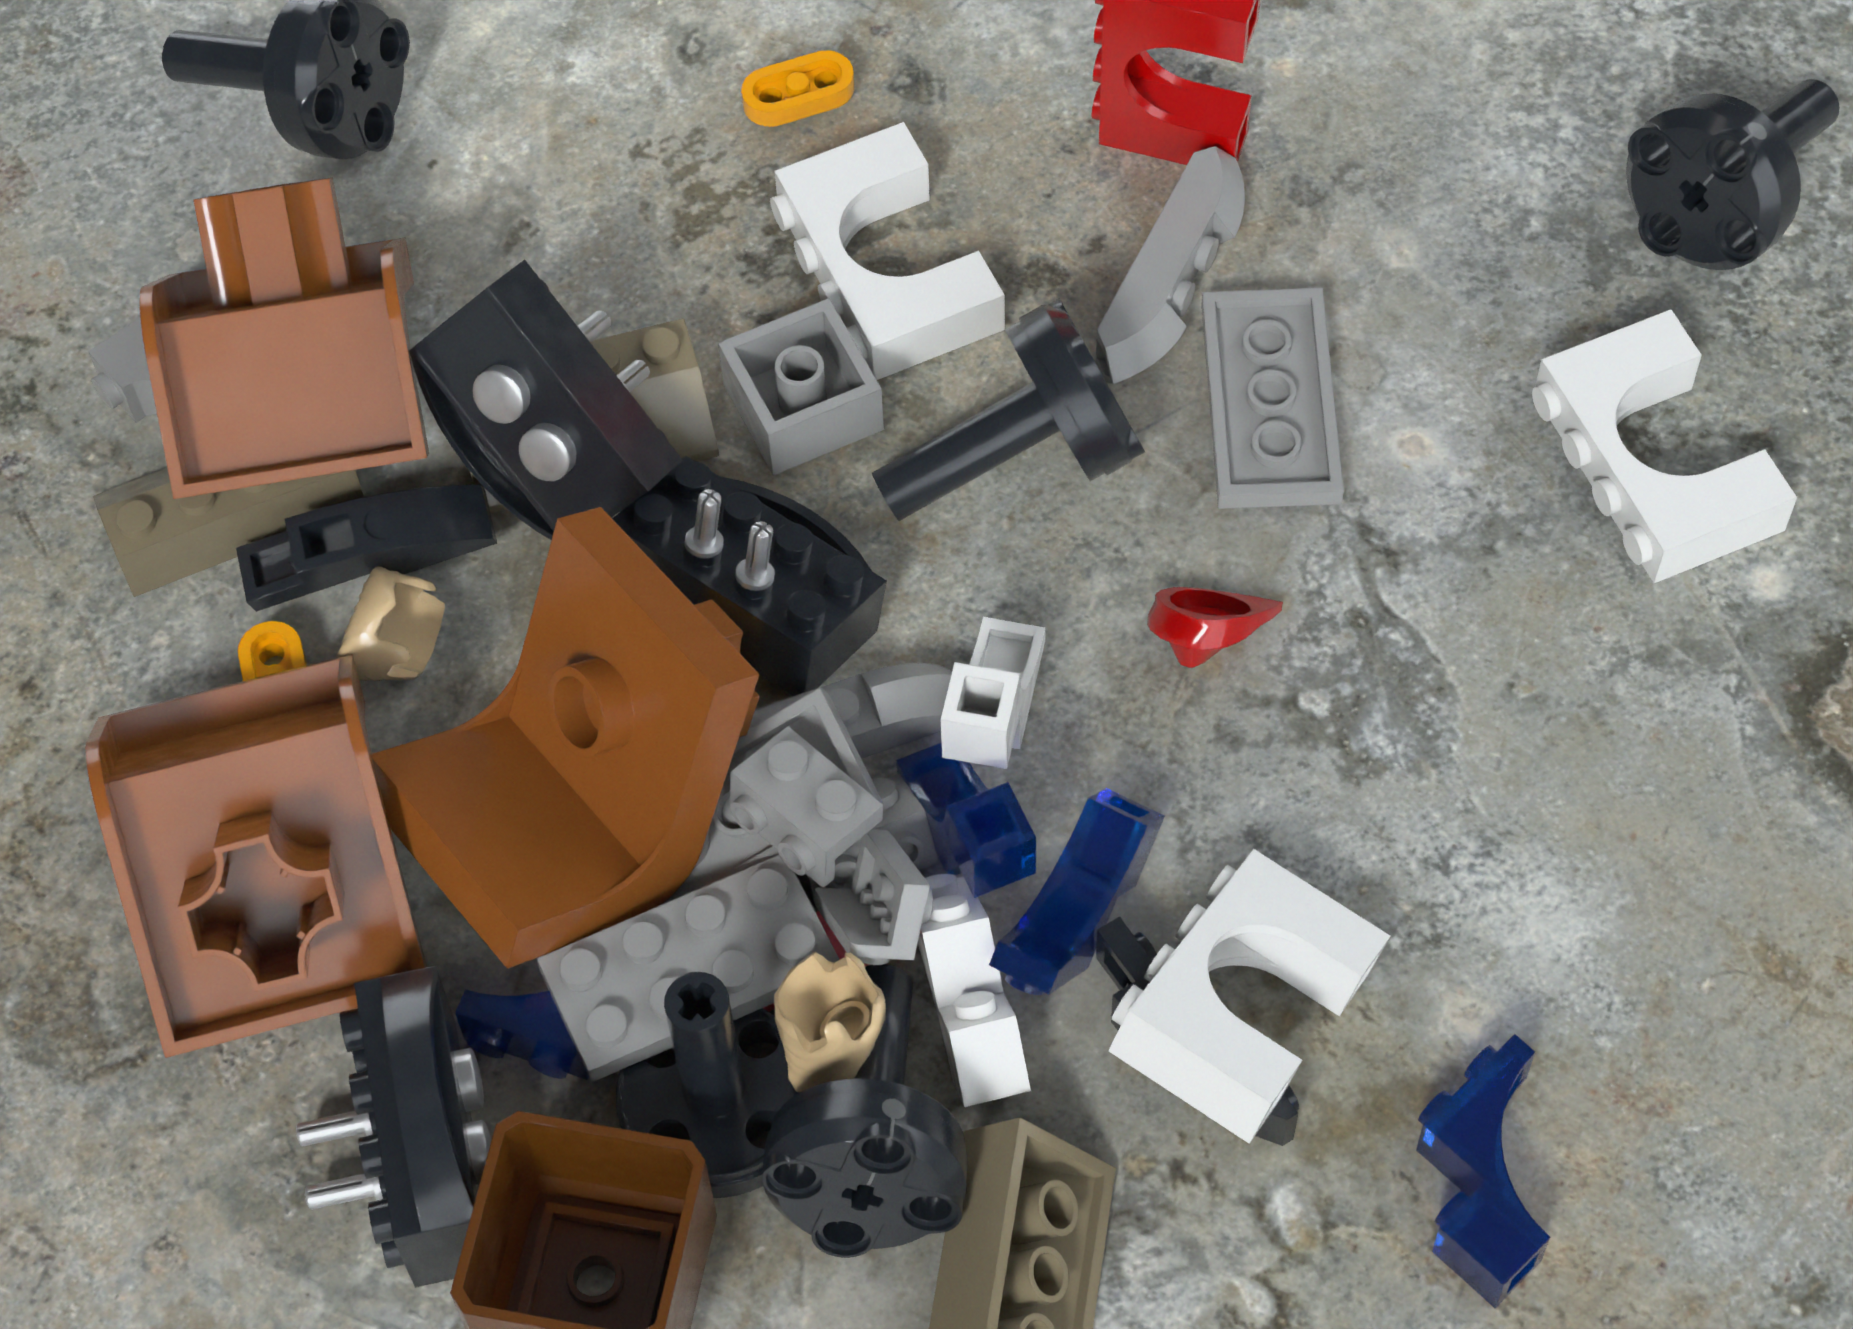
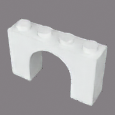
(889, 317)
(1663, 517)
(1190, 1039)

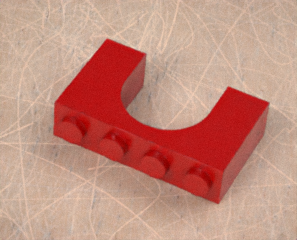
(1152, 109)

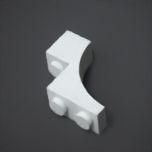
(992, 694)
(969, 996)

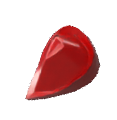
(1206, 620)

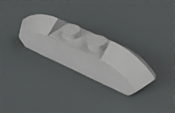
(1160, 285)
(883, 705)

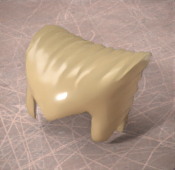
(393, 627)
(827, 1019)

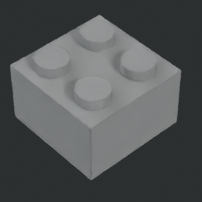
(801, 386)

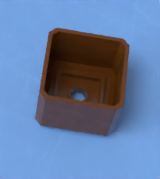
(576, 1199)

